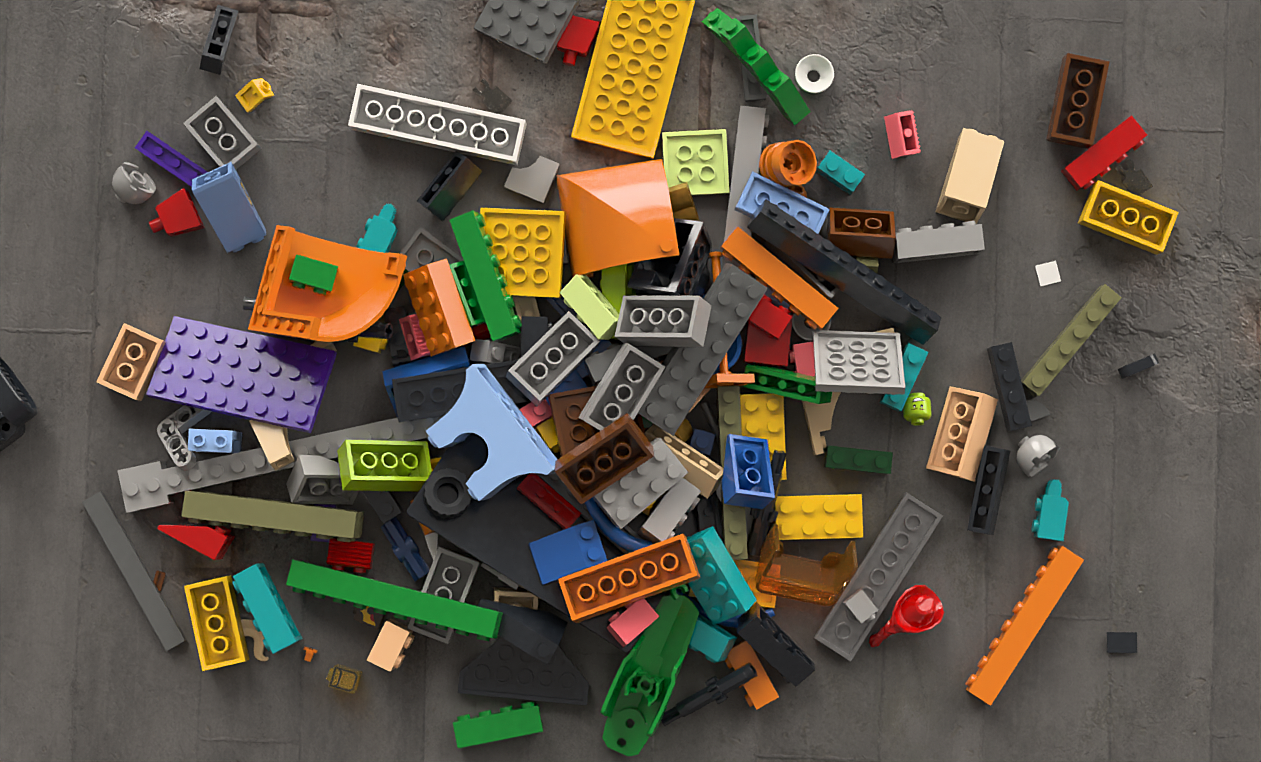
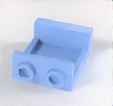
(214, 441)

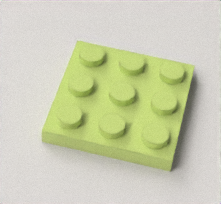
(697, 159)

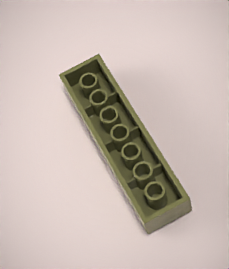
(268, 514)

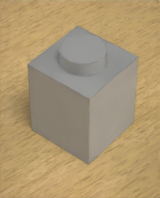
(861, 606)

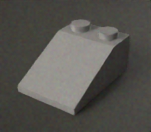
(317, 482)

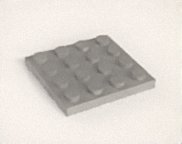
(858, 362)

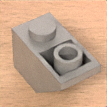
(493, 352)

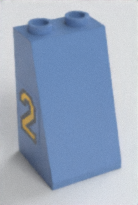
(228, 207)

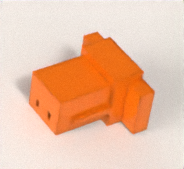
(309, 653)

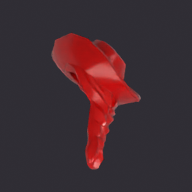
(914, 612)

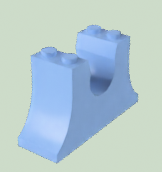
(510, 438)

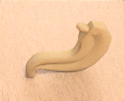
(250, 630)

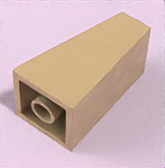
(970, 176)

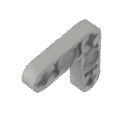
(176, 428)

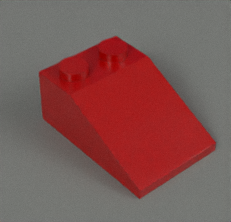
(208, 540)

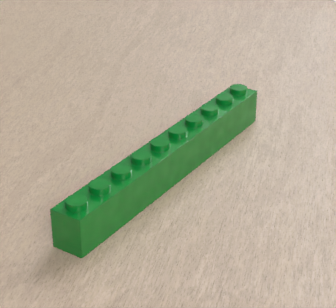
(395, 599)

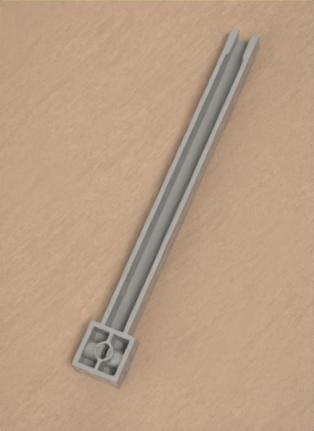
(154, 483)

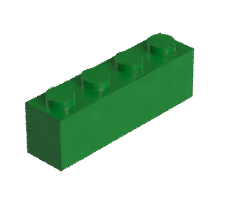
(786, 384)
(498, 725)

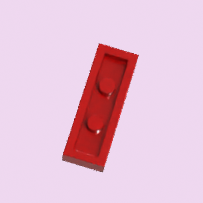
(549, 501)

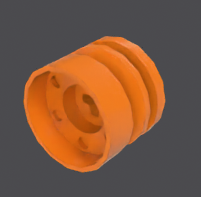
(788, 163)

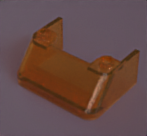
(801, 577)

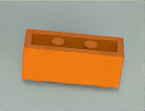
(759, 689)

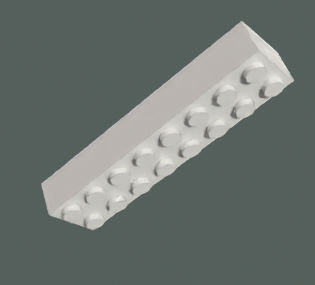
(437, 124)

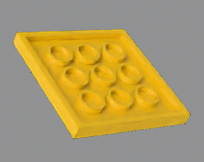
(528, 249)

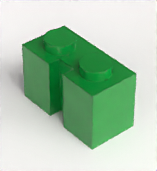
(313, 274)

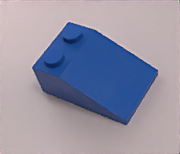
(747, 472)
(567, 552)

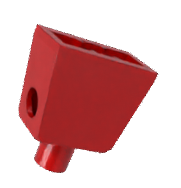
(577, 39)
(177, 215)

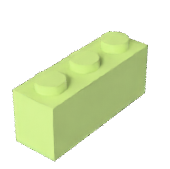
(591, 306)

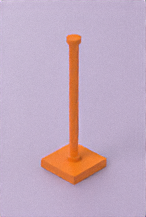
(724, 377)

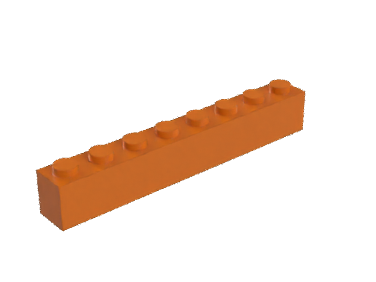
(1024, 624)

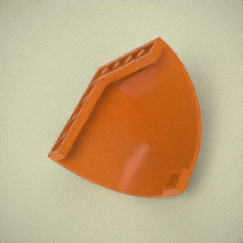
(617, 216)
(359, 295)

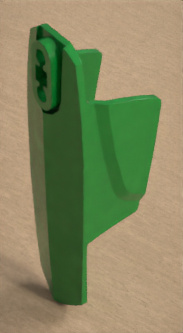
(648, 676)

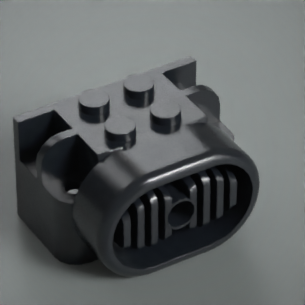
(678, 274)
(15, 406)

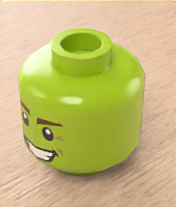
(917, 409)

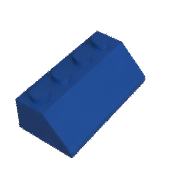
(441, 362)

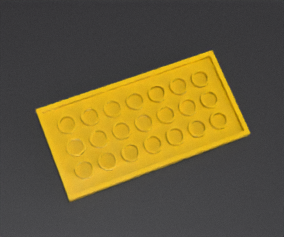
(632, 74)

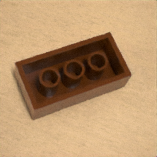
(1077, 101)
(604, 458)

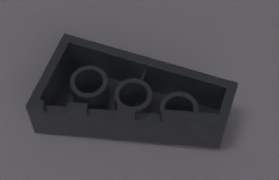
(774, 645)

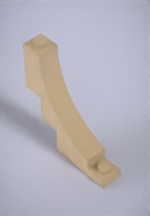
(820, 416)

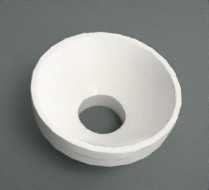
(819, 64)

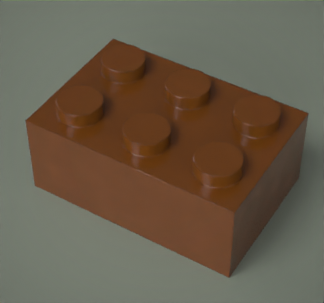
(862, 232)

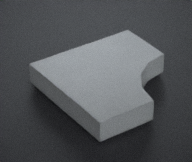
(534, 180)

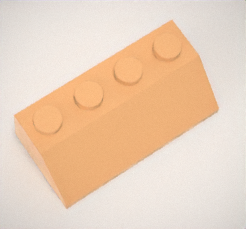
(962, 433)

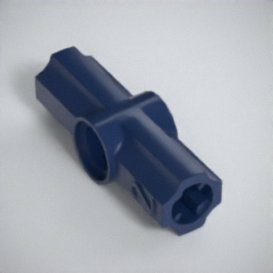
(405, 549)

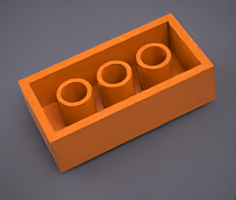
(438, 307)

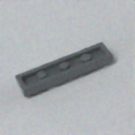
(752, 89)

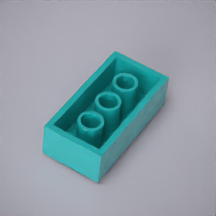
(721, 585)
(267, 608)

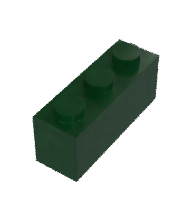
(858, 459)

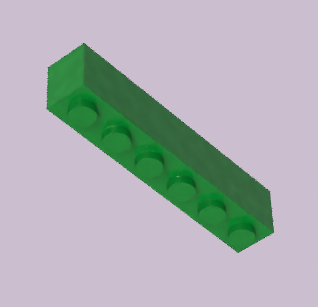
(485, 276)

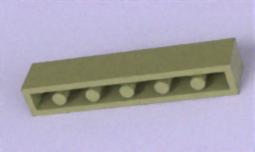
(1070, 340)

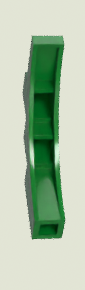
(759, 64)

